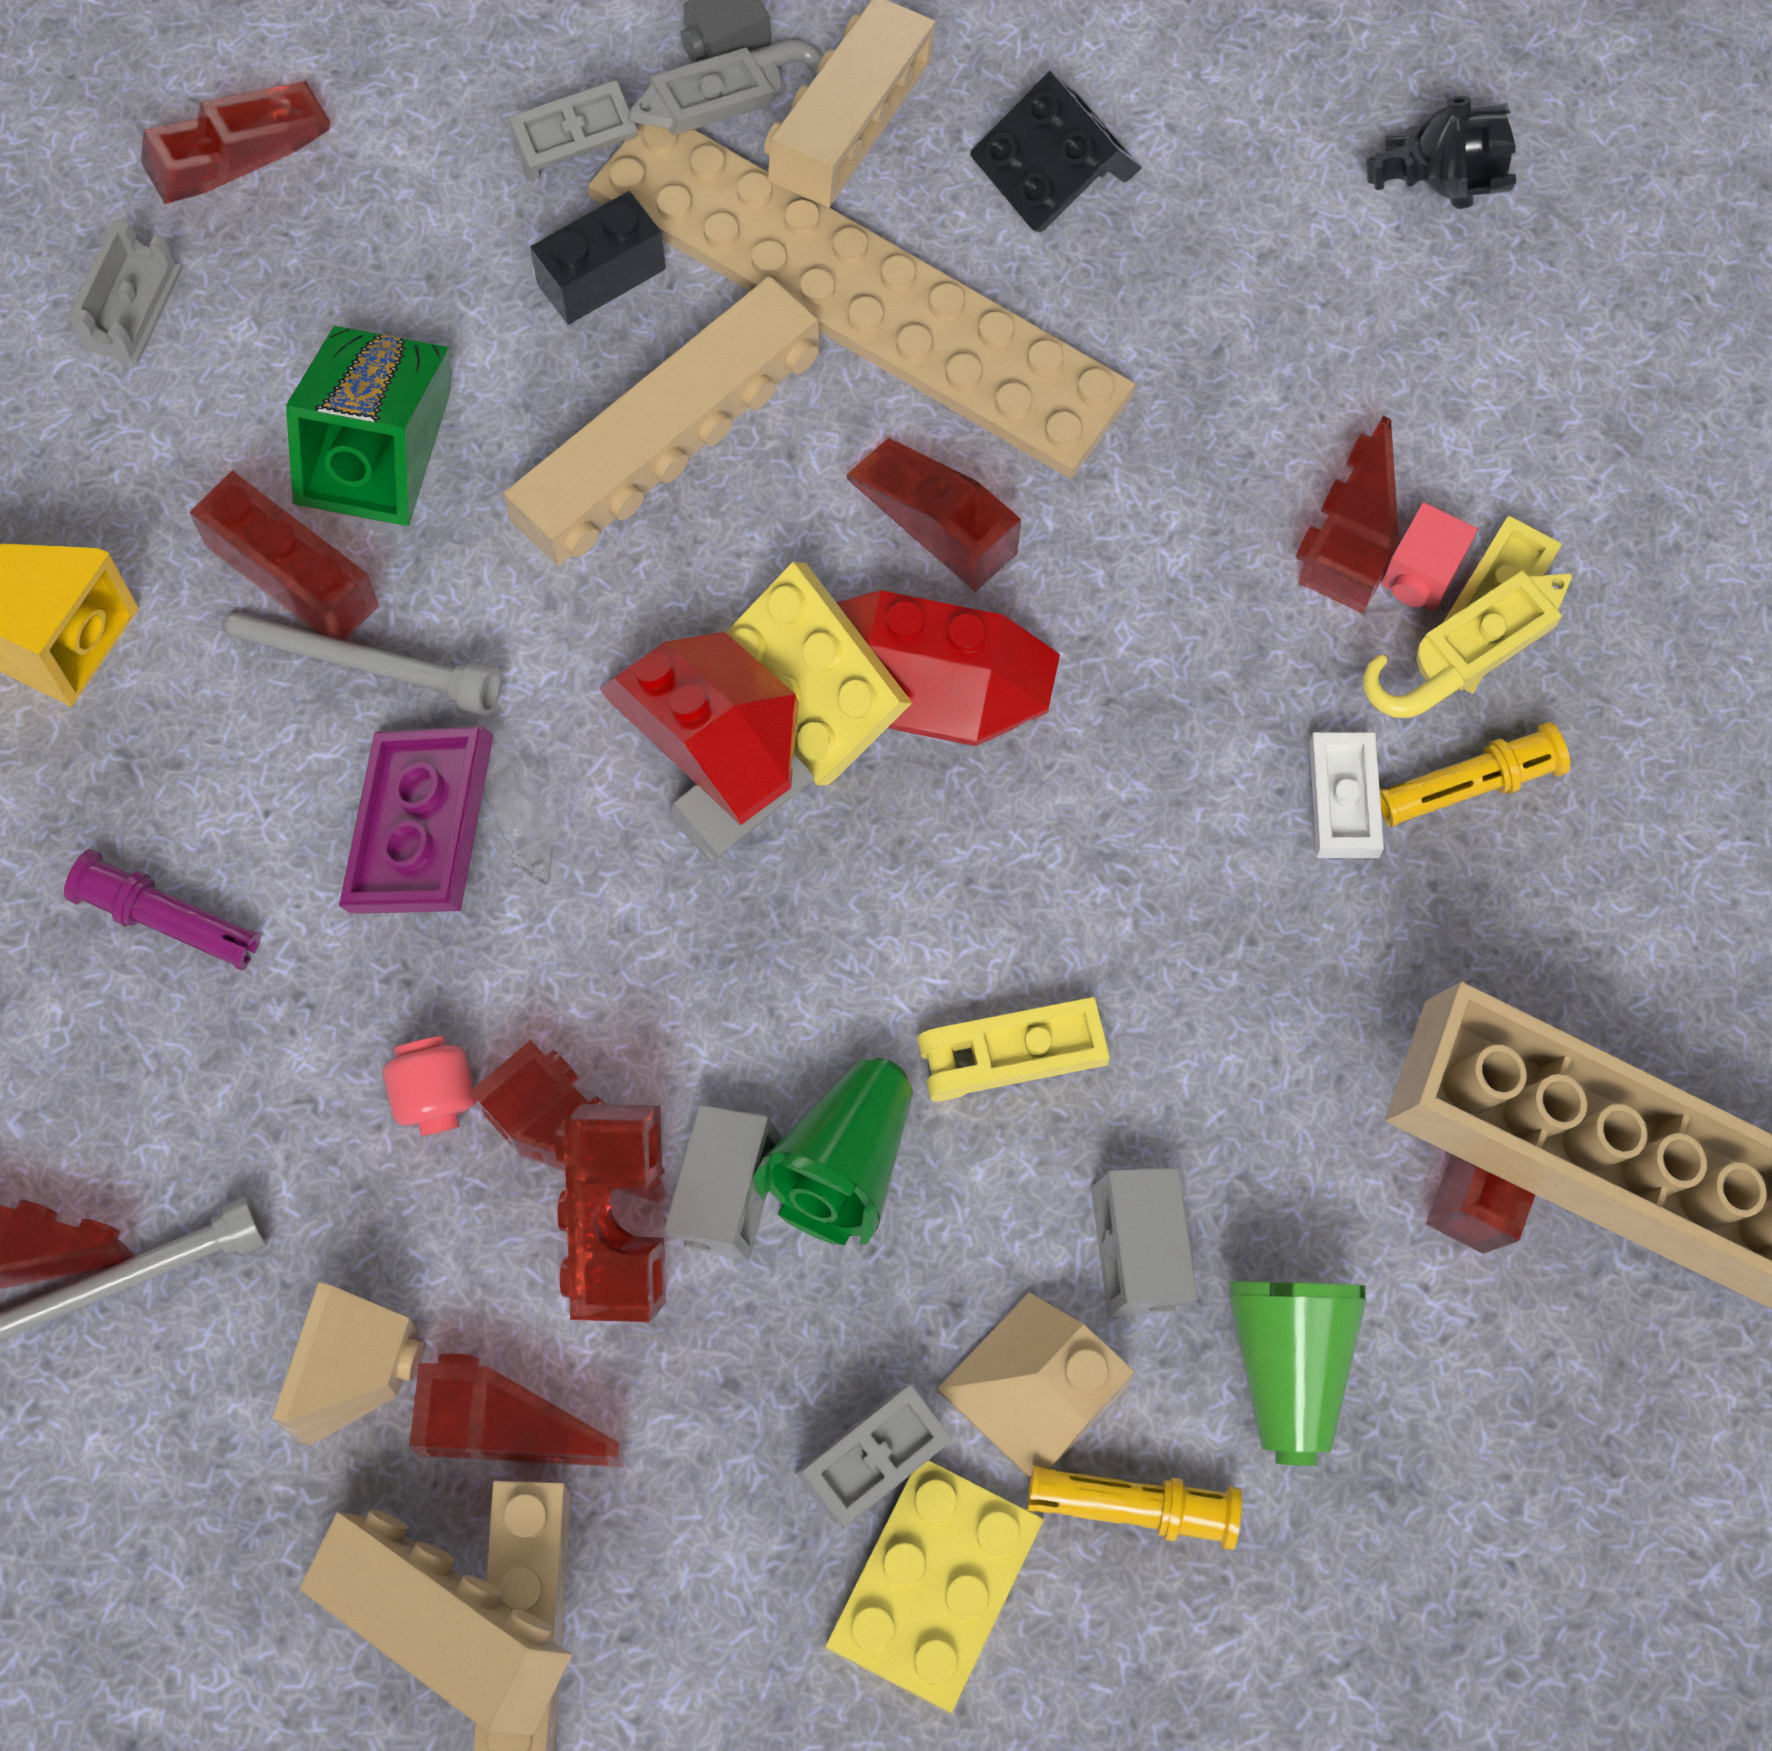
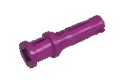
(135, 899)

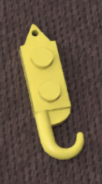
(1474, 642)

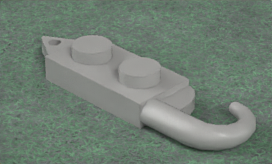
(719, 86)

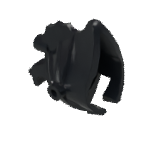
(1455, 152)

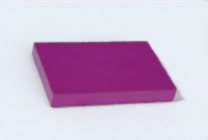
(417, 821)

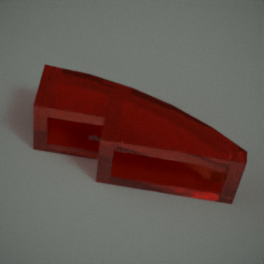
(231, 139)

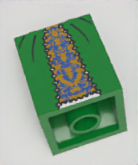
(366, 424)

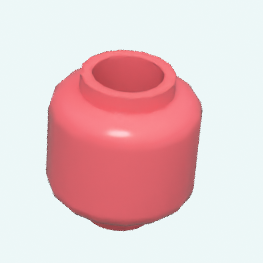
(428, 1085)

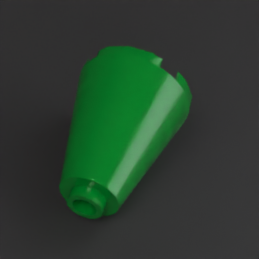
(841, 1155)

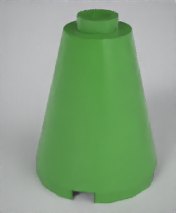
(1297, 1360)

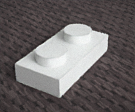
(1346, 795)

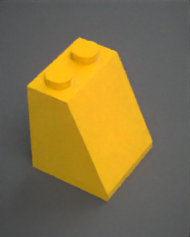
(59, 615)

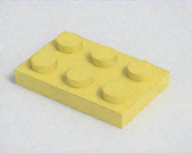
(825, 661)
(934, 1585)

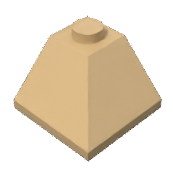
(345, 1364)
(1037, 1384)

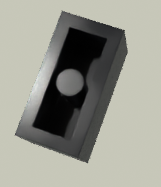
(598, 257)

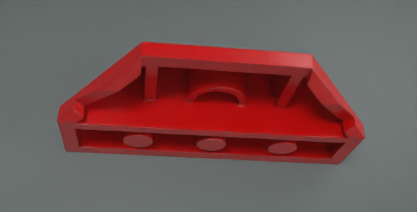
(958, 665)
(714, 718)

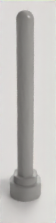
(472, 686)
(232, 1230)

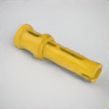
(1500, 767)
(1167, 1508)

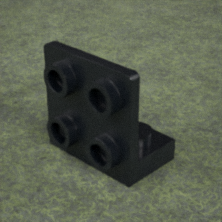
(1050, 152)

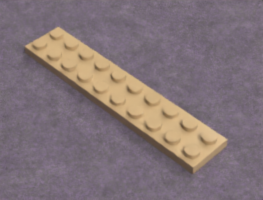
(871, 296)

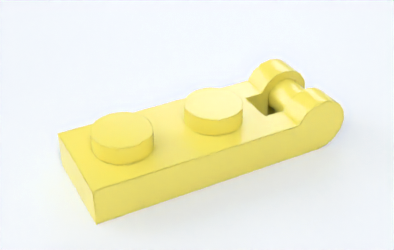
(1014, 1048)

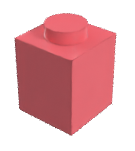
(1428, 557)

